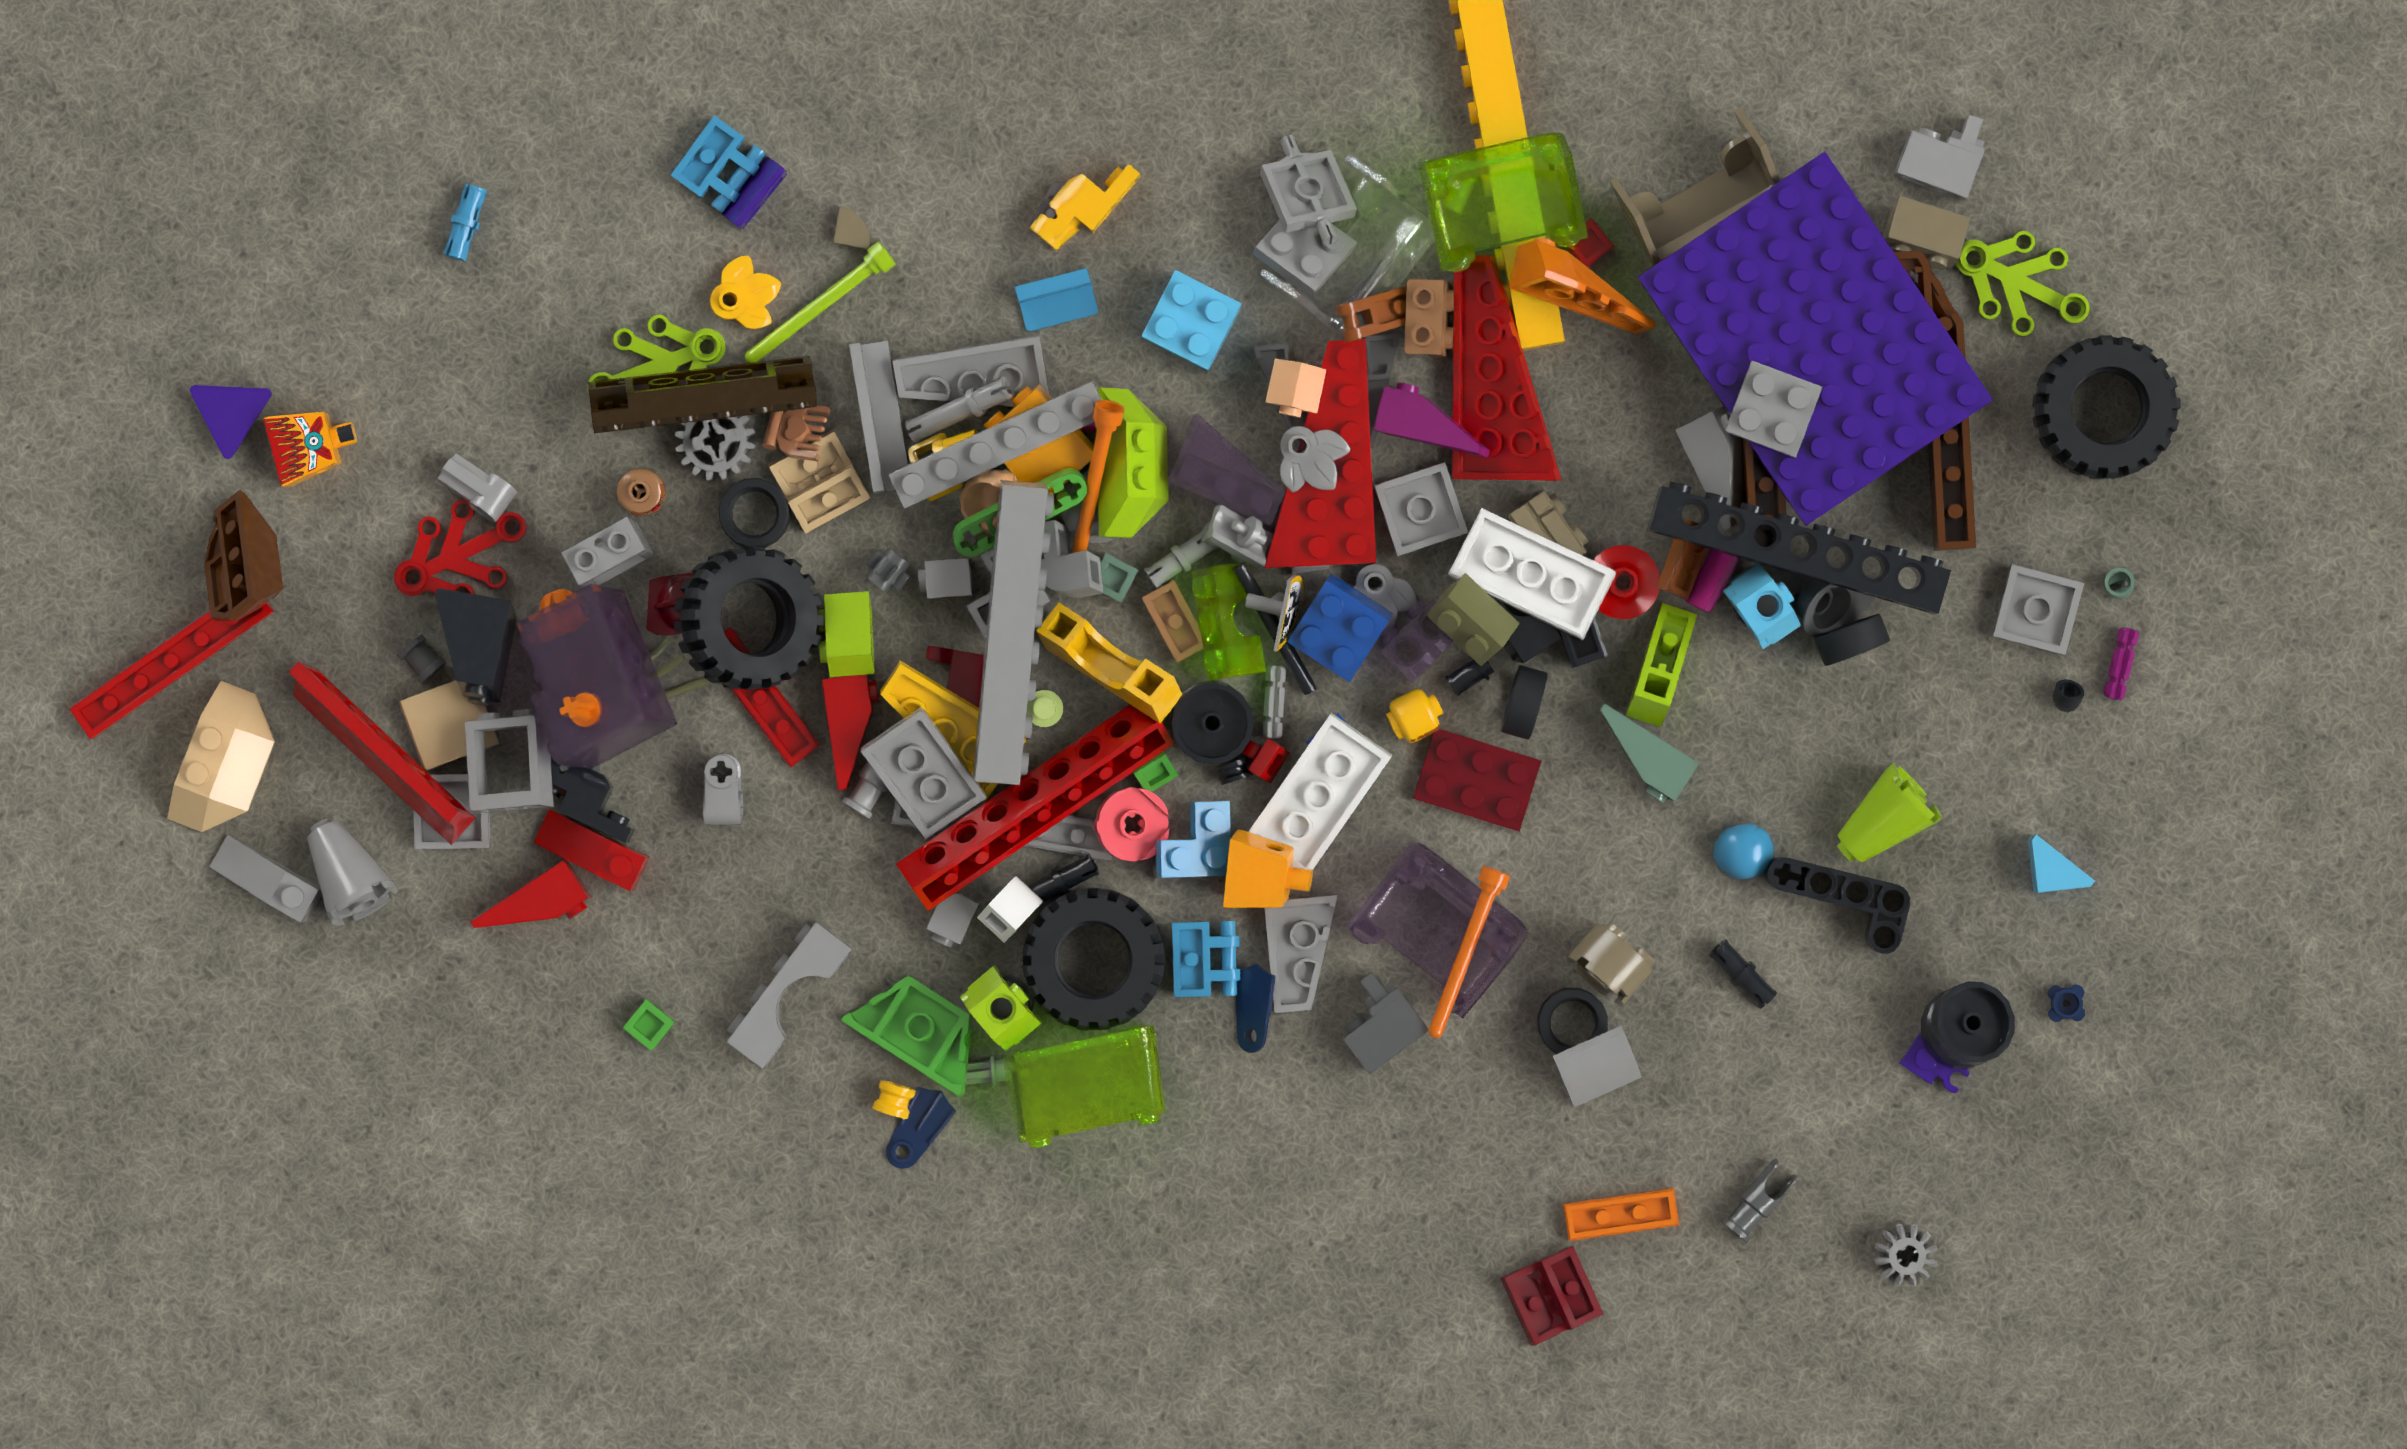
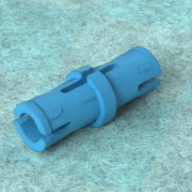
(465, 222)

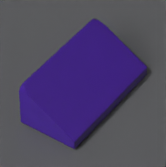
(755, 193)

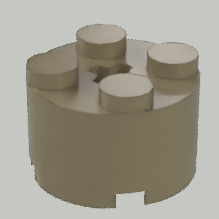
(1610, 962)

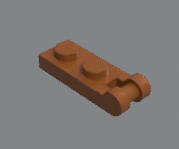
(1379, 313)

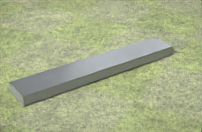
(1069, 836)

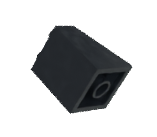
(479, 642)

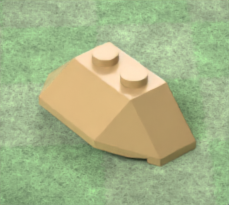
(222, 760)

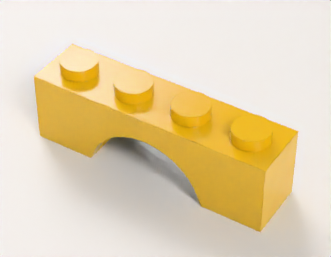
(1131, 679)

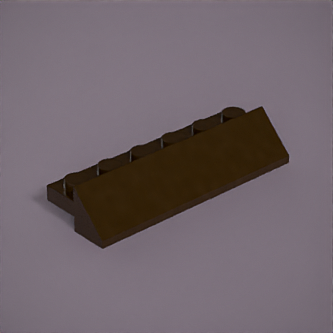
(702, 394)

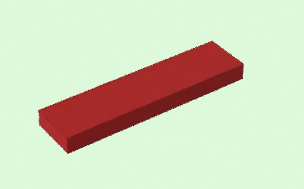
(775, 716)

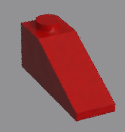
(848, 714)
(591, 850)
(546, 897)

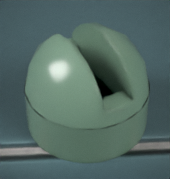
(2116, 577)

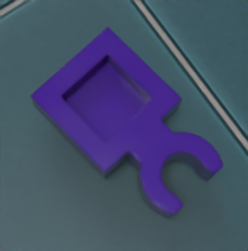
(1926, 1067)

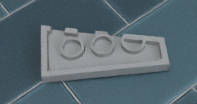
(952, 372)

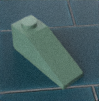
(1653, 759)

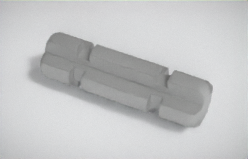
(1274, 701)

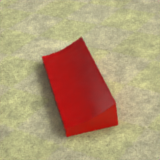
(380, 753)

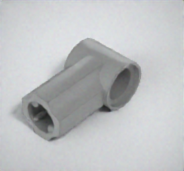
(484, 492)

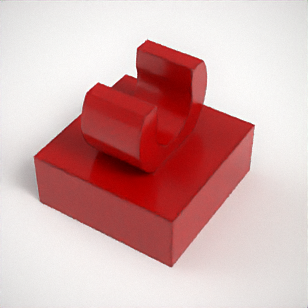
(1266, 759)

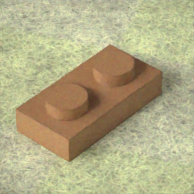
(1174, 621)

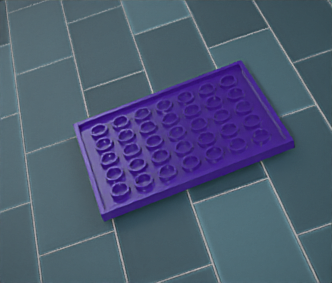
(1824, 298)

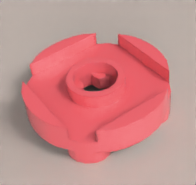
(1110, 823)

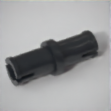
(1065, 878)
(1742, 973)

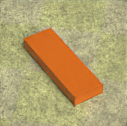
(1621, 1214)

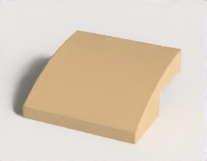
(820, 488)
(438, 724)

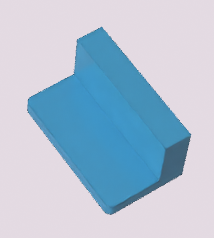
(1056, 300)

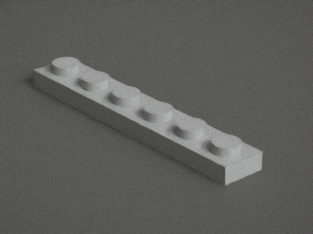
(995, 445)

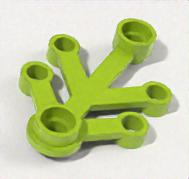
(2015, 280)
(664, 360)

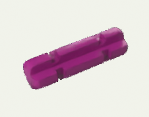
(2121, 663)

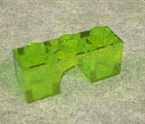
(1225, 648)

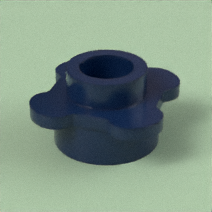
(2058, 1010)

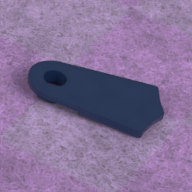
(1253, 1006)
(926, 1119)

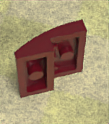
(1552, 1296)

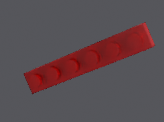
(160, 670)

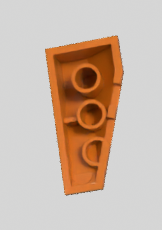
(1566, 282)

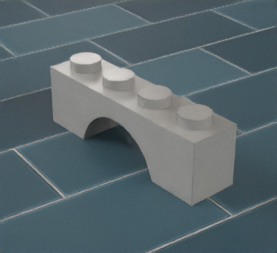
(760, 1032)

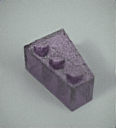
(1224, 475)

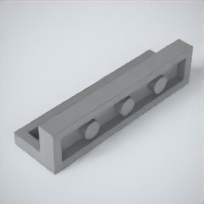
(879, 412)

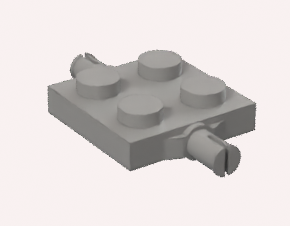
(1308, 190)

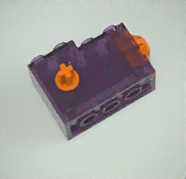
(593, 676)

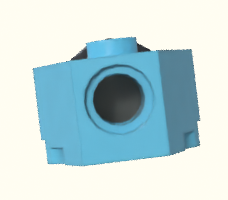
(1762, 605)

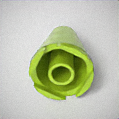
(1887, 816)

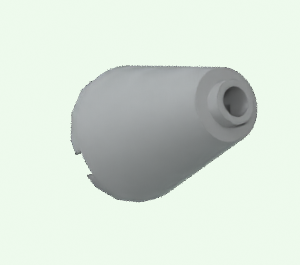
(347, 873)

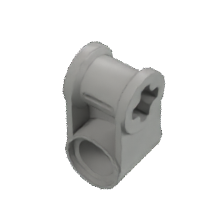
(723, 798)

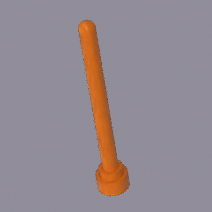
(1107, 417)
(1491, 884)

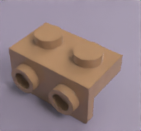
(1428, 317)

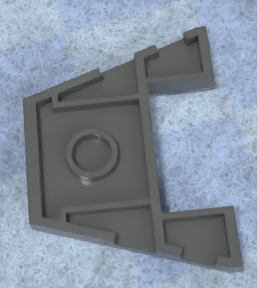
(1380, 359)

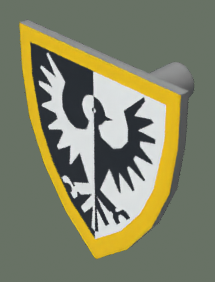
(1283, 605)

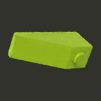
(1661, 665)

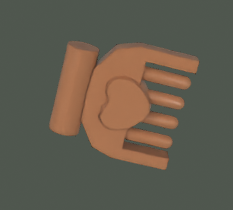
(792, 431)

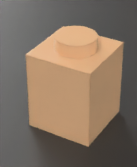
(1295, 387)

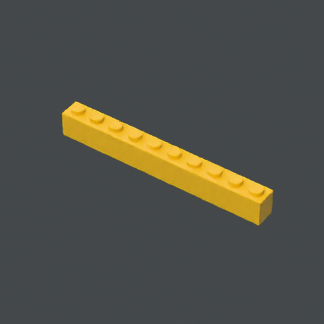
(1500, 119)

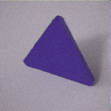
(229, 412)

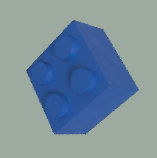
(1340, 627)

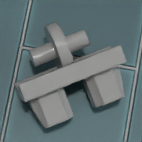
(1238, 536)

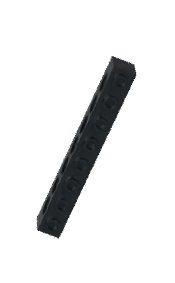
(1923, 596)

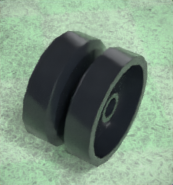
(1207, 700)
(1967, 1025)

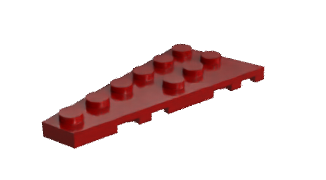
(1493, 384)
(1338, 523)

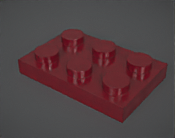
(1477, 779)

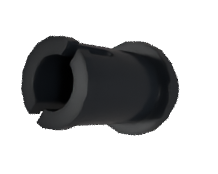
(1468, 676)

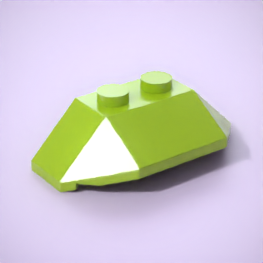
(1135, 468)

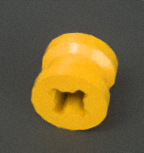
(894, 1099)

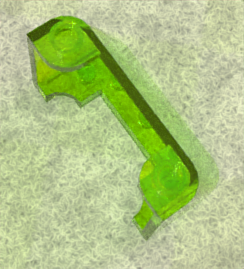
(1502, 197)
(1085, 1084)

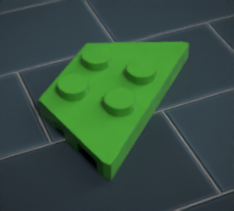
(919, 1030)

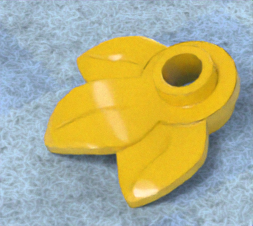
(750, 293)

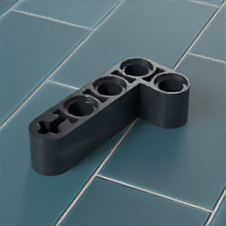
(1836, 894)

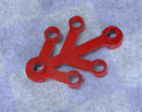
(454, 555)

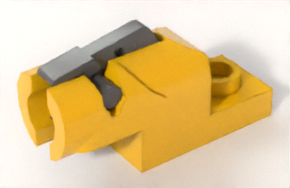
(1077, 203)

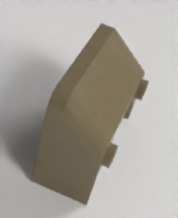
(1689, 214)

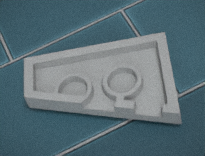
(1296, 949)

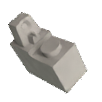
(1942, 165)

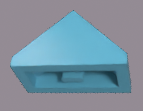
(2052, 870)

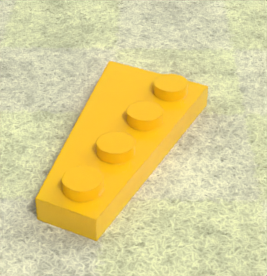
(953, 715)

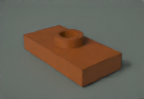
(1681, 567)

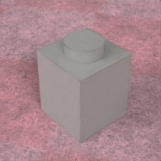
(946, 578)
(952, 919)

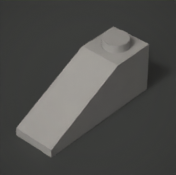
(1715, 458)
(267, 879)

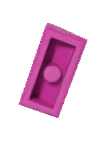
(1712, 580)

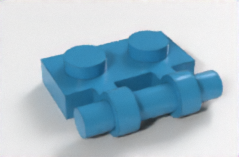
(708, 158)
(1192, 958)

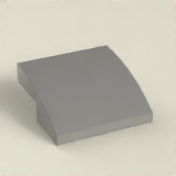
(1597, 1066)

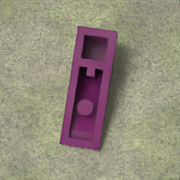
(1417, 418)

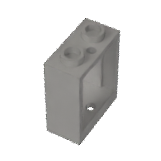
(619, 552)
(539, 764)

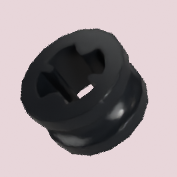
(1234, 771)

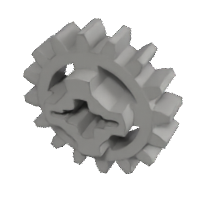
(721, 462)

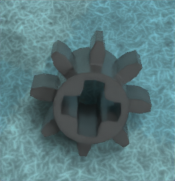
(887, 570)

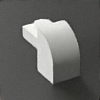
(1010, 909)

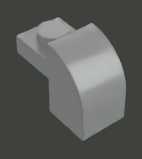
(1067, 572)

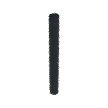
(1271, 623)

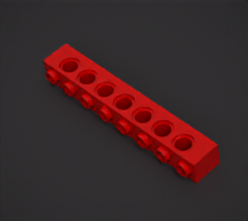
(1034, 806)

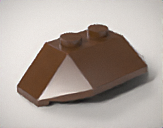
(241, 561)

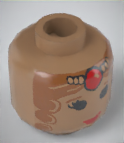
(654, 489)

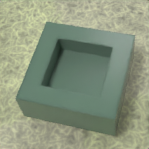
(1116, 577)

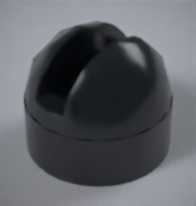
(2067, 695)

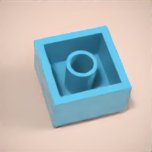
(1191, 321)

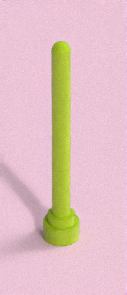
(875, 261)

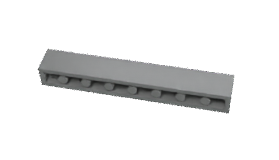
(1010, 632)

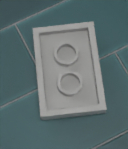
(923, 772)

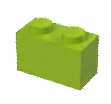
(848, 634)

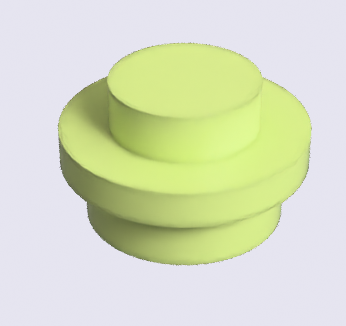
(1045, 709)

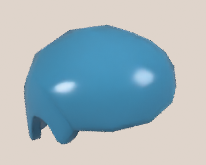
(1743, 851)

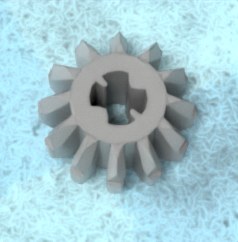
(1900, 1243)

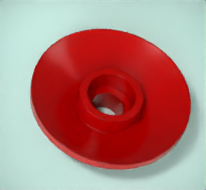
(1643, 580)

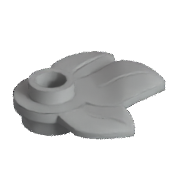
(1313, 463)
(1392, 594)

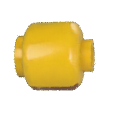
(1414, 715)

